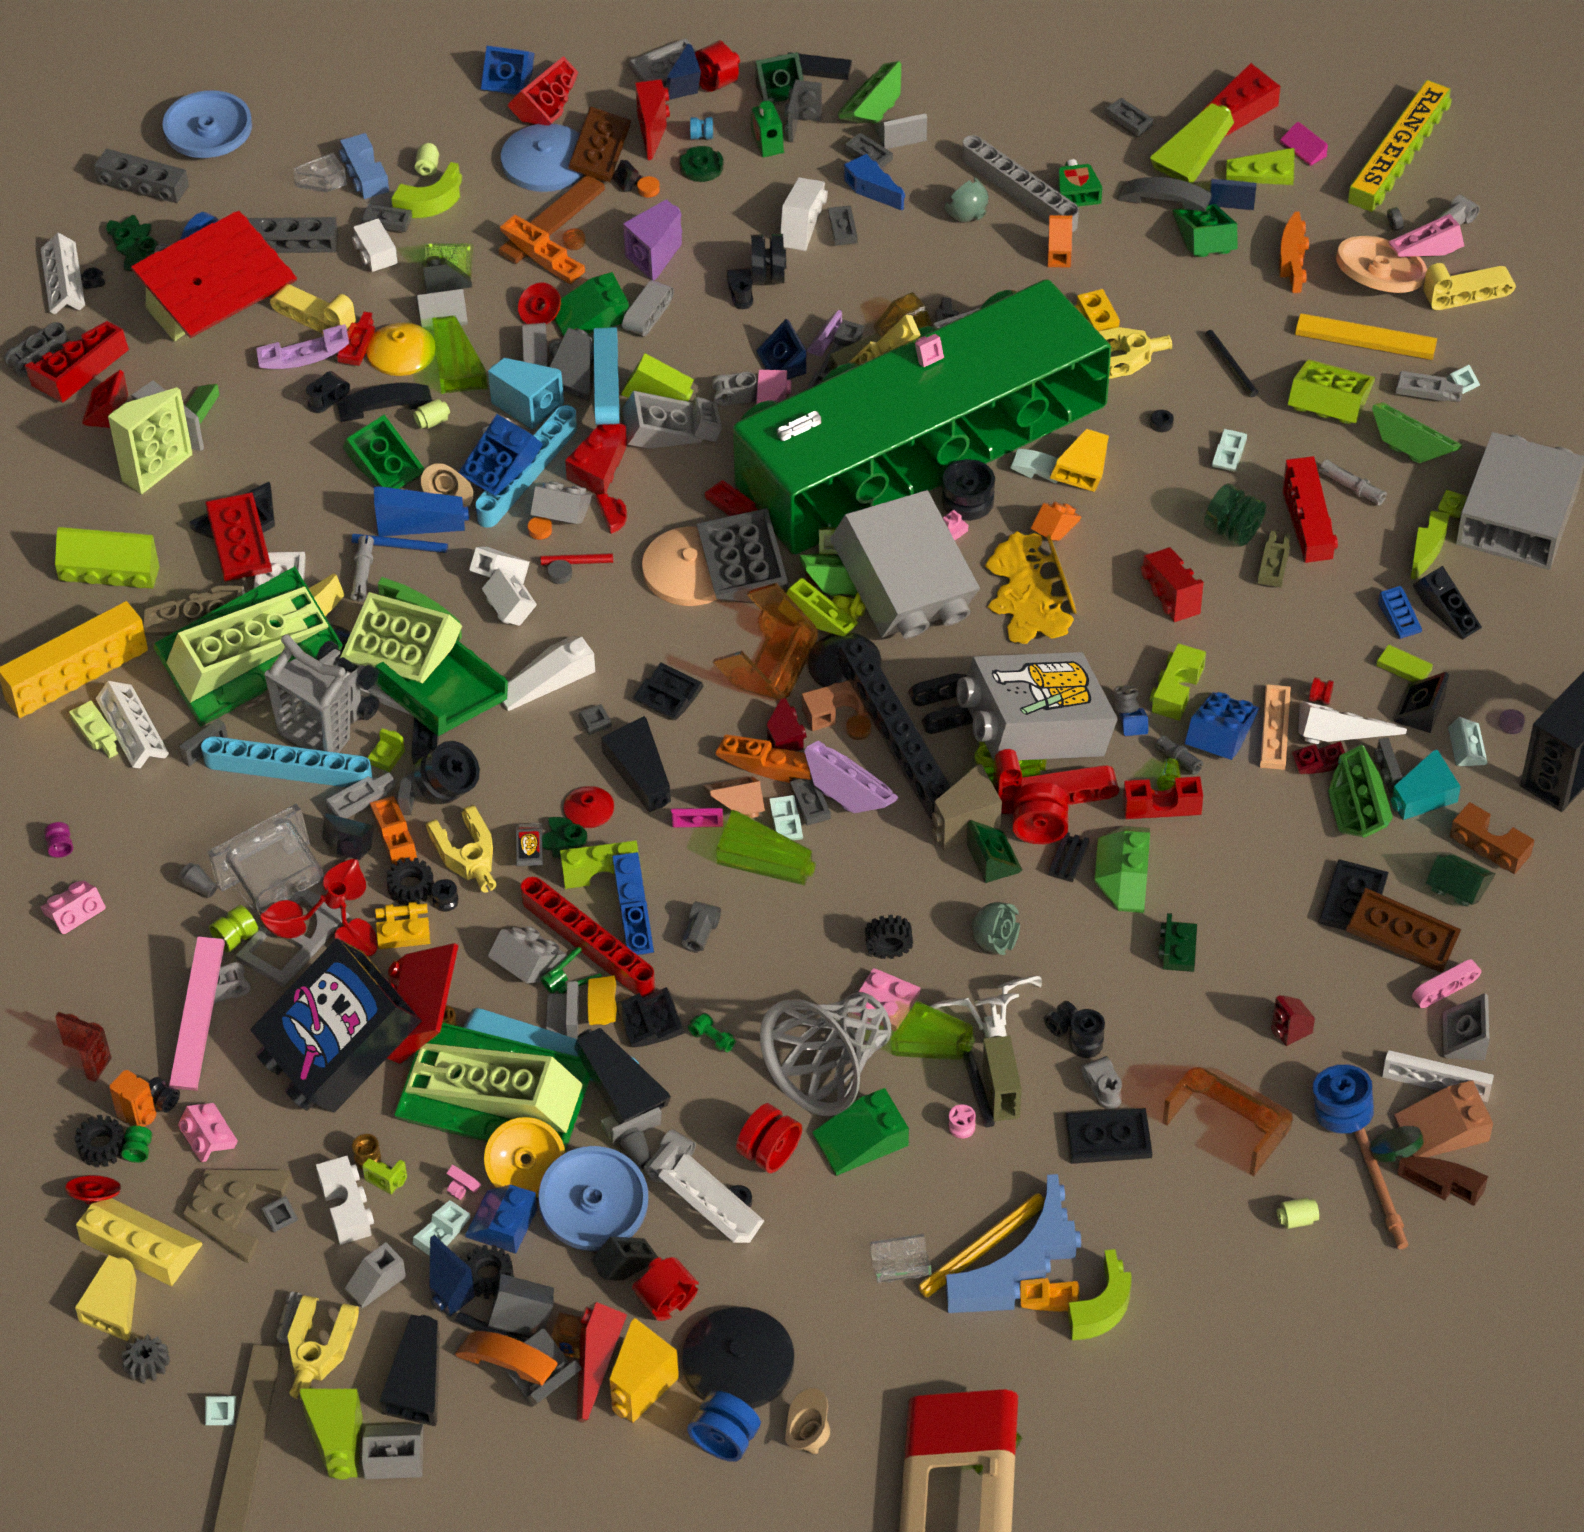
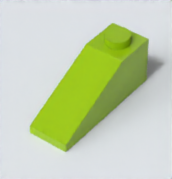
(820, 609)

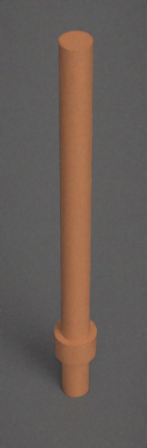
(1393, 1220)

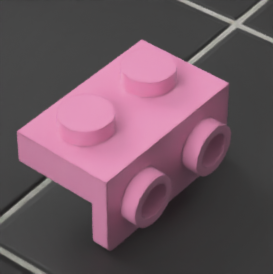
(73, 906)
(206, 1130)

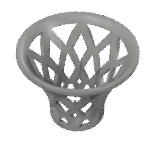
(858, 1058)

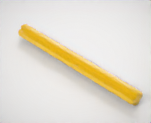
(982, 1244)

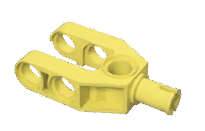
(1137, 349)
(474, 858)
(326, 1356)

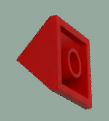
(105, 399)

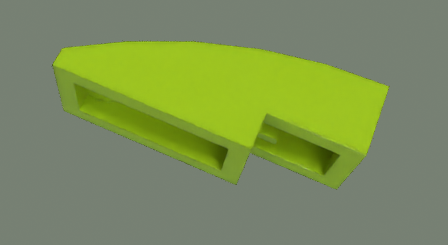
(1429, 542)

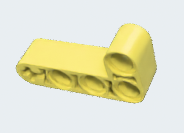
(1467, 288)
(312, 310)

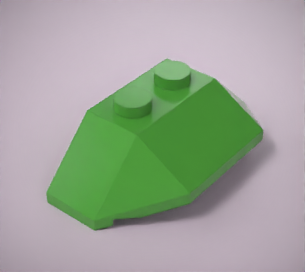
(874, 95)
(1411, 435)
(829, 573)
(1359, 795)
(1124, 867)

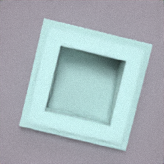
(1465, 377)
(220, 1410)

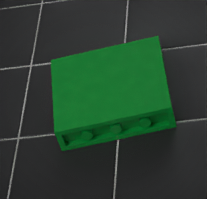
(451, 694)

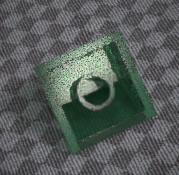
(1459, 878)

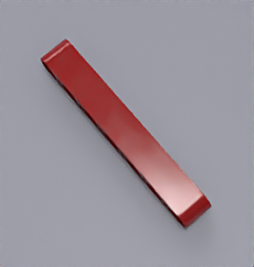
(576, 925)

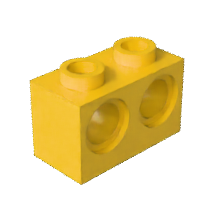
(1098, 310)

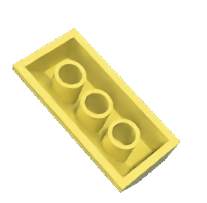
(138, 1238)

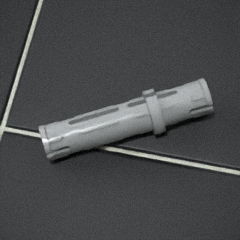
(1360, 486)
(363, 560)

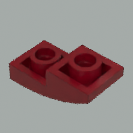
(1313, 760)

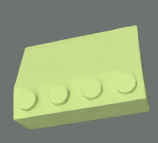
(150, 438)
(402, 636)

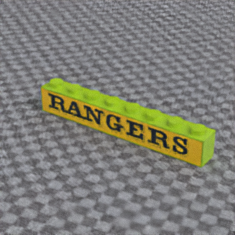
(1399, 146)

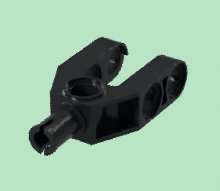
(945, 716)

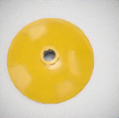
(401, 349)
(512, 1141)

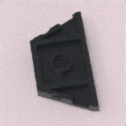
(264, 505)

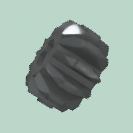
(145, 1358)

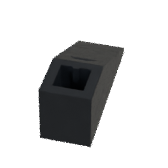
(1446, 602)

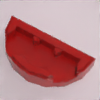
(613, 511)

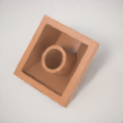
(739, 795)

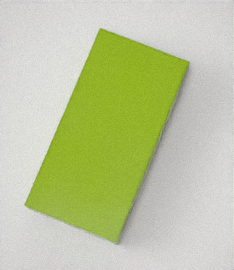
(1404, 664)

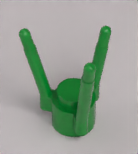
(556, 978)

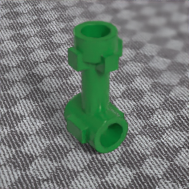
(703, 1024)

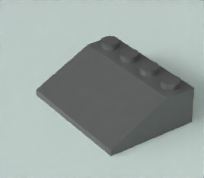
(742, 554)

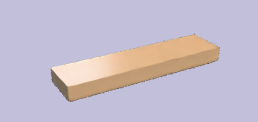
(1275, 727)

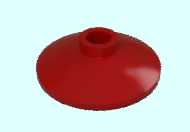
(534, 298)
(589, 814)
(93, 1188)

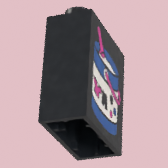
(333, 1027)

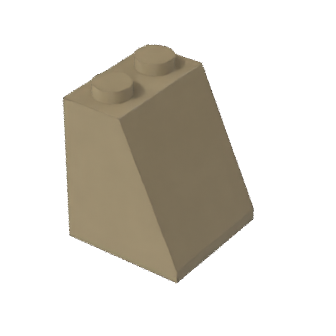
(966, 800)

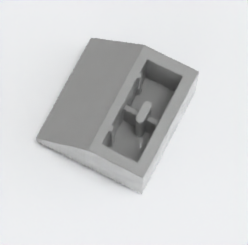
(561, 503)
(525, 953)
(393, 1451)

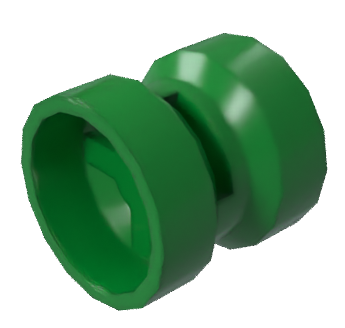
(136, 1144)

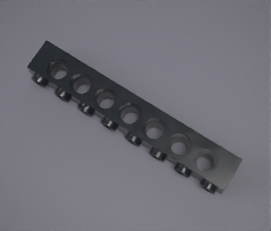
(893, 723)

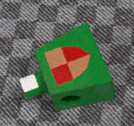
(765, 119)
(1079, 184)

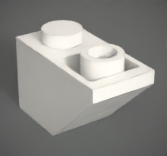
(488, 560)

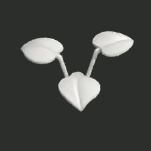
(994, 1024)

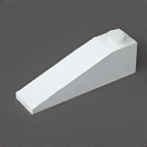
(551, 670)
(1327, 724)

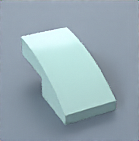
(1229, 450)
(1033, 462)
(785, 817)
(444, 1224)

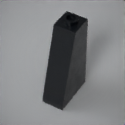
(638, 762)
(619, 1078)
(414, 1375)

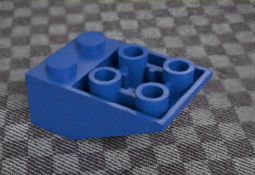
(500, 455)
(1221, 725)

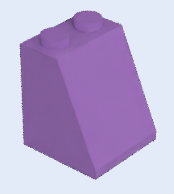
(653, 238)

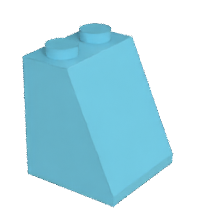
(525, 390)

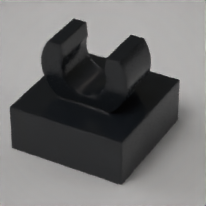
(626, 175)

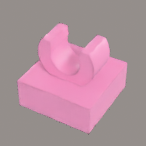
(929, 350)
(955, 524)
(461, 1183)

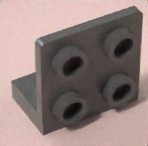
(804, 104)
(563, 1371)

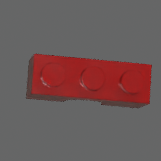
(1182, 799)

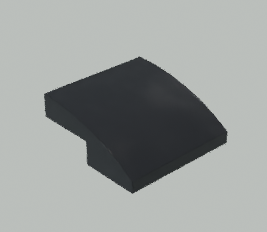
(668, 691)
(650, 1018)

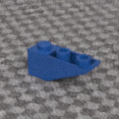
(871, 182)

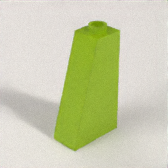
(1194, 145)

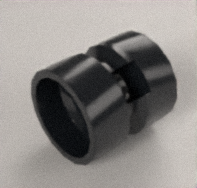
(1087, 1033)

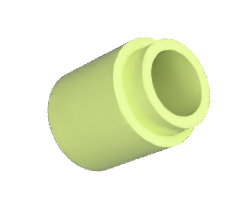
(427, 159)
(431, 414)
(1298, 1213)

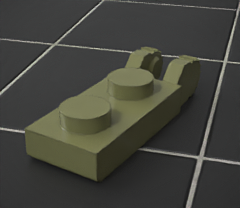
(1274, 561)

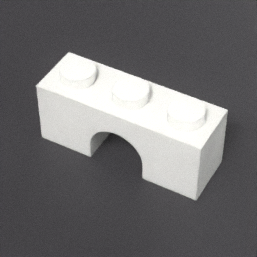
(339, 1181)

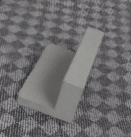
(564, 1011)
(643, 1122)

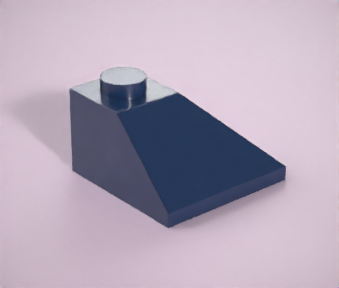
(449, 1279)

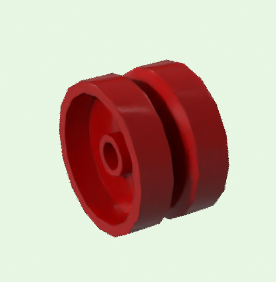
(1040, 813)
(769, 1138)

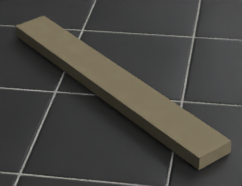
(248, 1439)

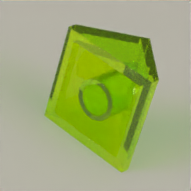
(457, 253)

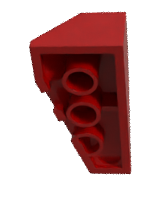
(545, 96)

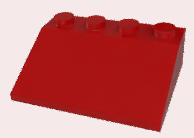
(424, 983)

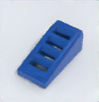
(1396, 598)

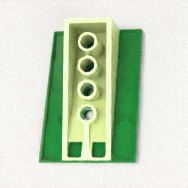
(225, 653)
(479, 1081)

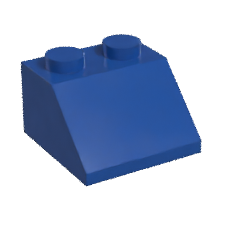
(506, 69)
(503, 1217)

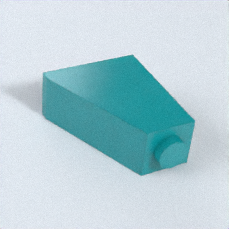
(1425, 788)

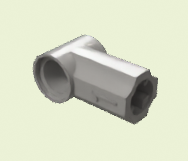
(1461, 210)
(669, 1154)

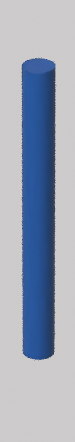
(404, 543)

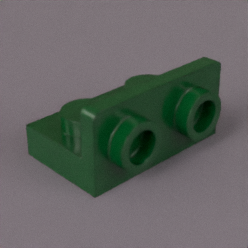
(1179, 945)

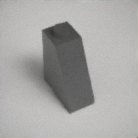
(574, 363)

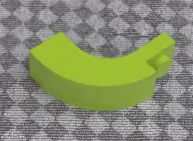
(431, 199)
(1102, 1313)

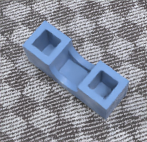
(360, 164)

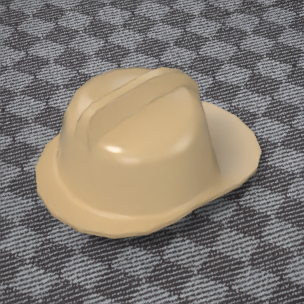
(447, 481)
(808, 1421)

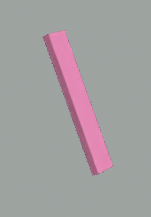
(197, 1013)

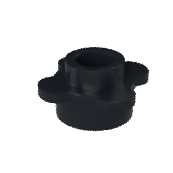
(92, 278)

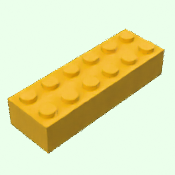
(73, 659)

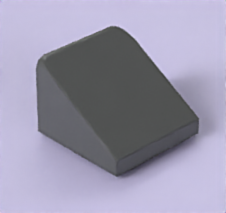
(279, 1214)

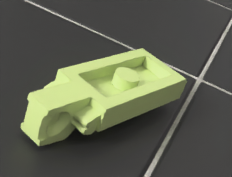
(94, 728)

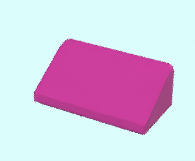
(1305, 144)
(697, 817)

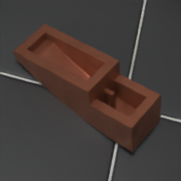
(1443, 1178)

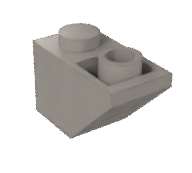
(376, 1275)

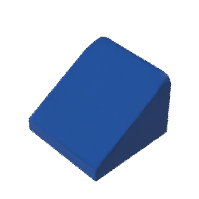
(1134, 723)

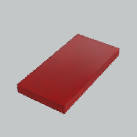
(238, 536)

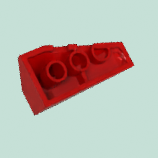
(597, 1343)

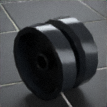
(768, 259)
(968, 489)
(446, 772)

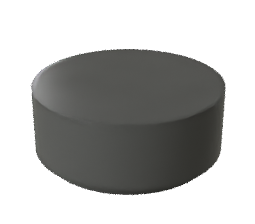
(1395, 218)
(560, 571)

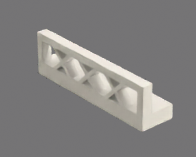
(66, 271)
(126, 723)
(1433, 1074)
(713, 1200)

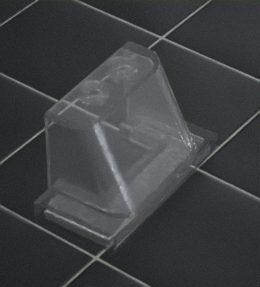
(268, 861)

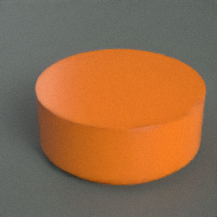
(648, 186)
(539, 528)

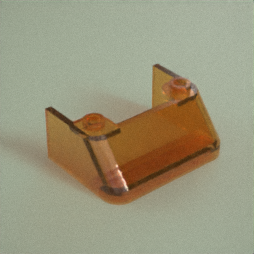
(784, 653)
(1263, 1112)

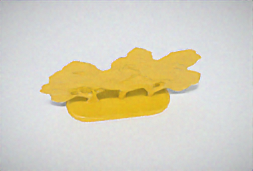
(1028, 592)

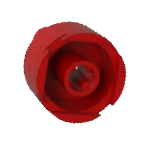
(717, 66)
(666, 1287)

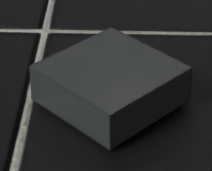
(595, 719)

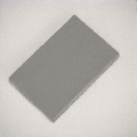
(658, 63)

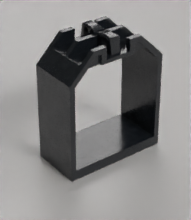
(1556, 750)

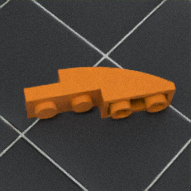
(1293, 252)
(761, 759)

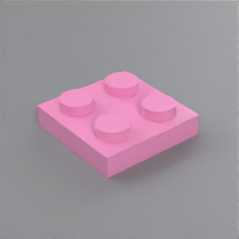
(893, 994)

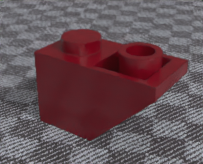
(784, 729)
(1291, 1020)

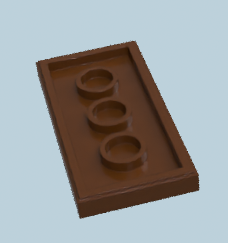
(599, 144)
(1403, 930)

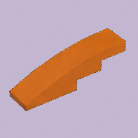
(541, 249)

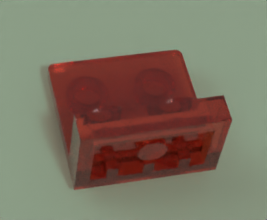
(88, 1040)

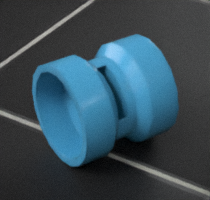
(696, 128)

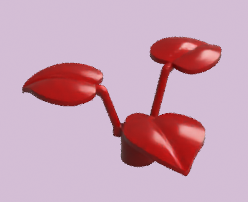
(341, 884)

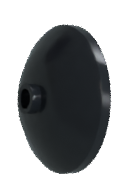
(823, 658)

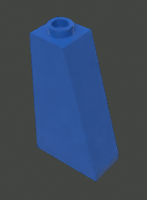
(417, 512)

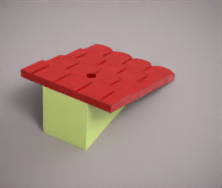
(210, 276)

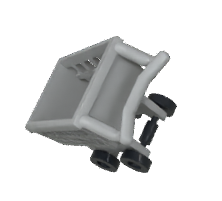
(326, 698)

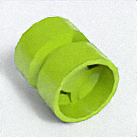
(237, 926)

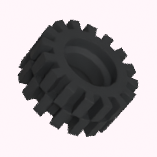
(405, 870)
(888, 936)
(95, 1129)
(488, 1258)

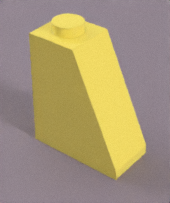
(110, 1298)

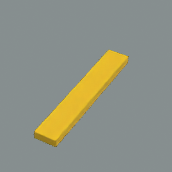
(1366, 336)

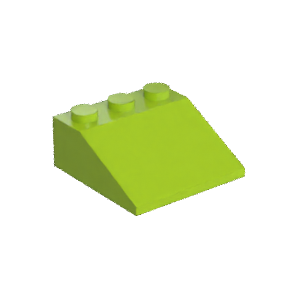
(1330, 391)

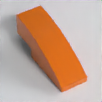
(393, 830)

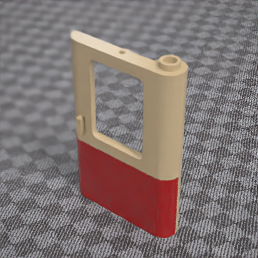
(961, 1432)

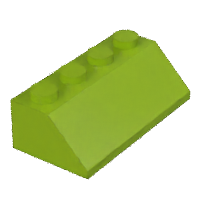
(106, 557)

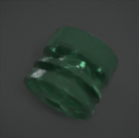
(1234, 514)

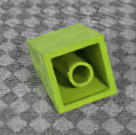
(336, 1427)

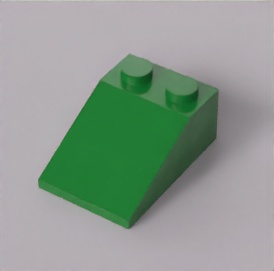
(1207, 230)
(593, 305)
(383, 455)
(862, 1132)

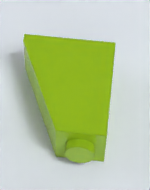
(658, 379)

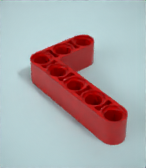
(1079, 784)

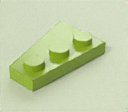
(1263, 168)

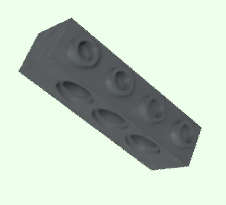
(141, 175)
(298, 234)

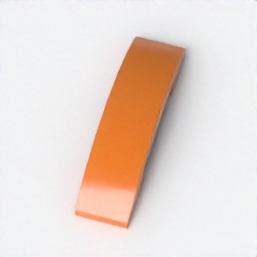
(509, 1353)

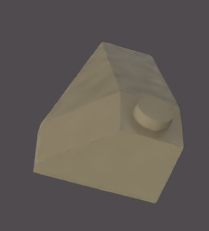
(174, 615)

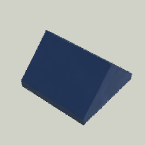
(684, 76)
(1233, 194)
(784, 351)

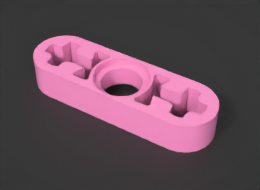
(1446, 983)

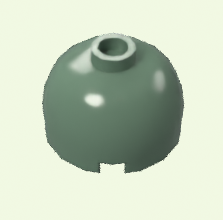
(968, 202)
(996, 927)

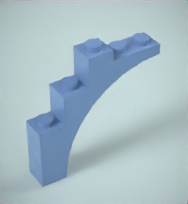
(998, 1284)

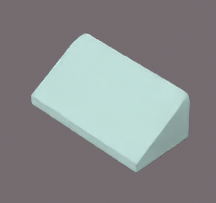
(1467, 743)

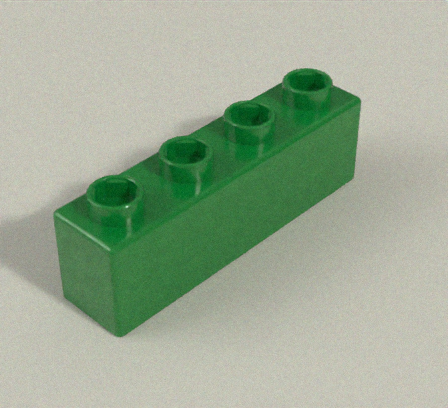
(896, 426)

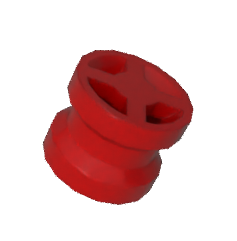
(1321, 691)

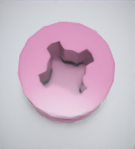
(963, 1114)

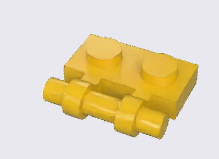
(402, 932)

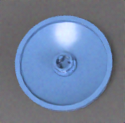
(207, 124)
(540, 157)
(593, 1197)

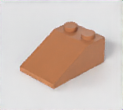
(1449, 1119)

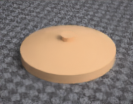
(1378, 266)
(678, 568)

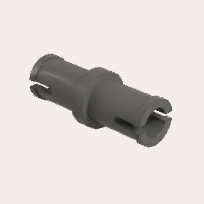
(1180, 754)

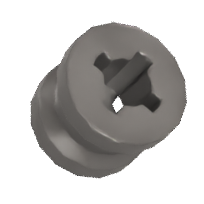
(1125, 699)

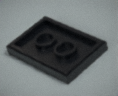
(1346, 890)
(1108, 1135)

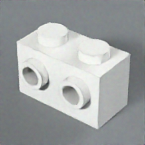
(374, 245)
(508, 597)

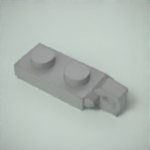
(1428, 387)
(360, 795)

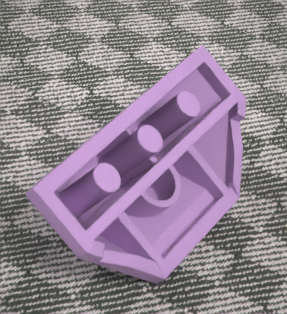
(846, 780)

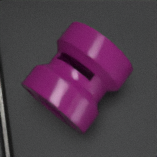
(58, 839)

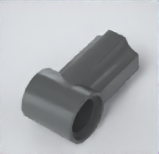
(701, 922)

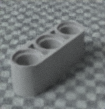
(648, 308)
(535, 344)

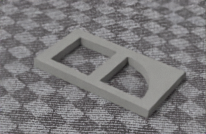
(327, 924)

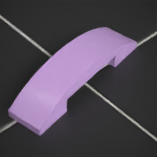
(303, 353)

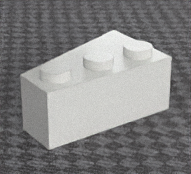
(801, 212)

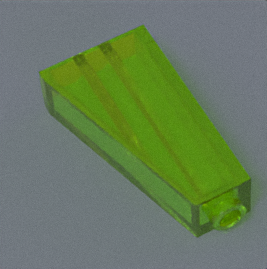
(456, 358)
(763, 851)

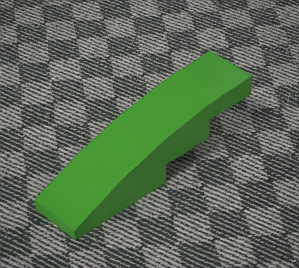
(406, 594)

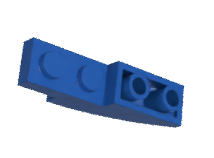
(633, 903)

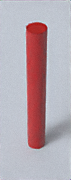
(579, 559)

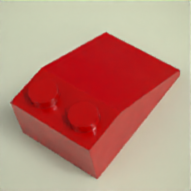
(652, 113)

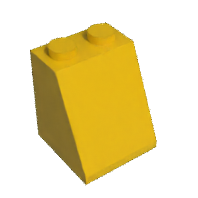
(641, 1372)

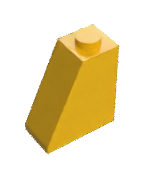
(1083, 461)

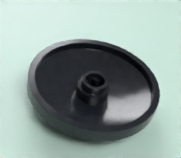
(740, 1355)

